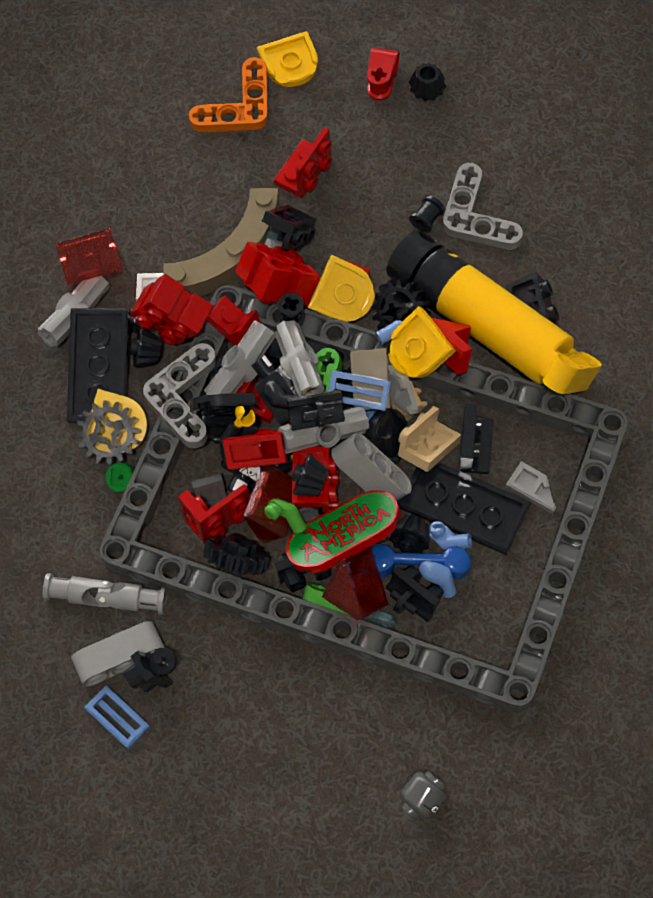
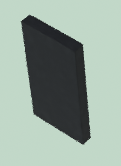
(96, 357)
(466, 506)

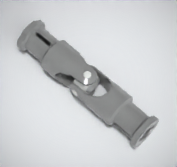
(116, 595)

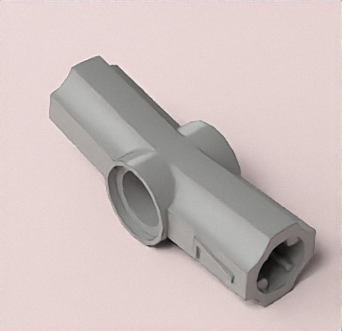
(85, 295)
(238, 360)

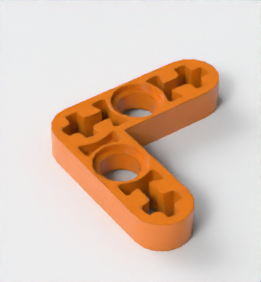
(242, 111)

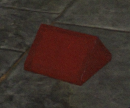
(88, 256)
(270, 485)
(357, 586)

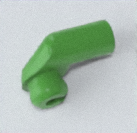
(287, 510)

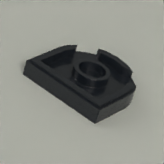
(221, 403)

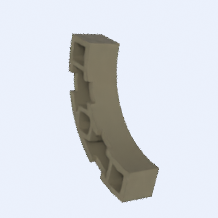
(218, 266)

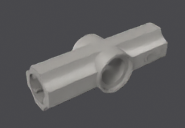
(298, 359)
(296, 440)

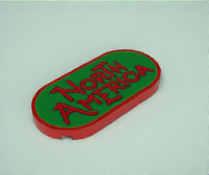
(343, 531)

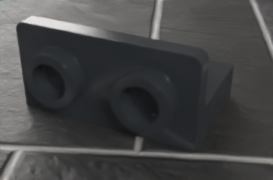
(292, 222)
(535, 293)
(476, 442)

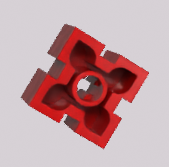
(276, 273)
(170, 310)

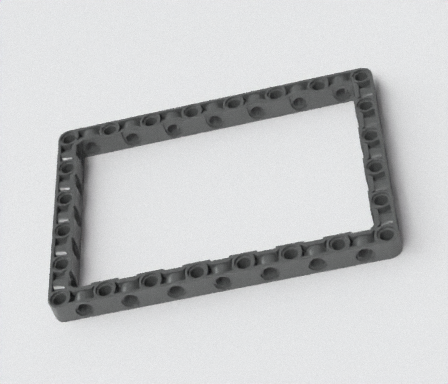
(318, 623)

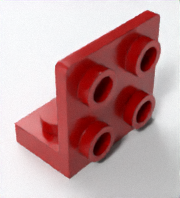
(305, 165)
(328, 495)
(217, 518)

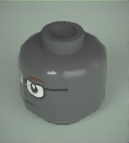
(423, 795)

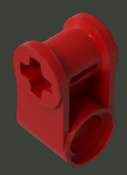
(381, 72)

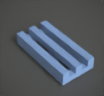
(359, 378)
(135, 736)

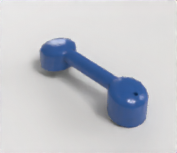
(454, 558)

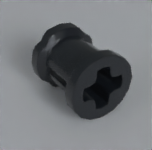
(427, 213)
(294, 308)

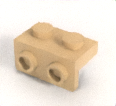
(427, 441)

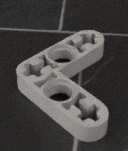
(465, 213)
(172, 389)

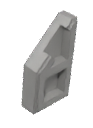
(401, 391)
(532, 486)

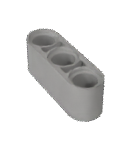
(370, 467)
(113, 653)

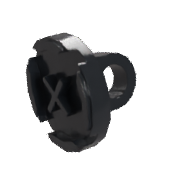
(385, 431)

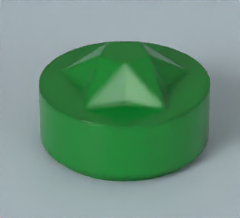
(118, 476)

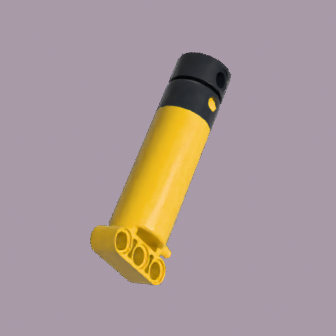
(494, 315)

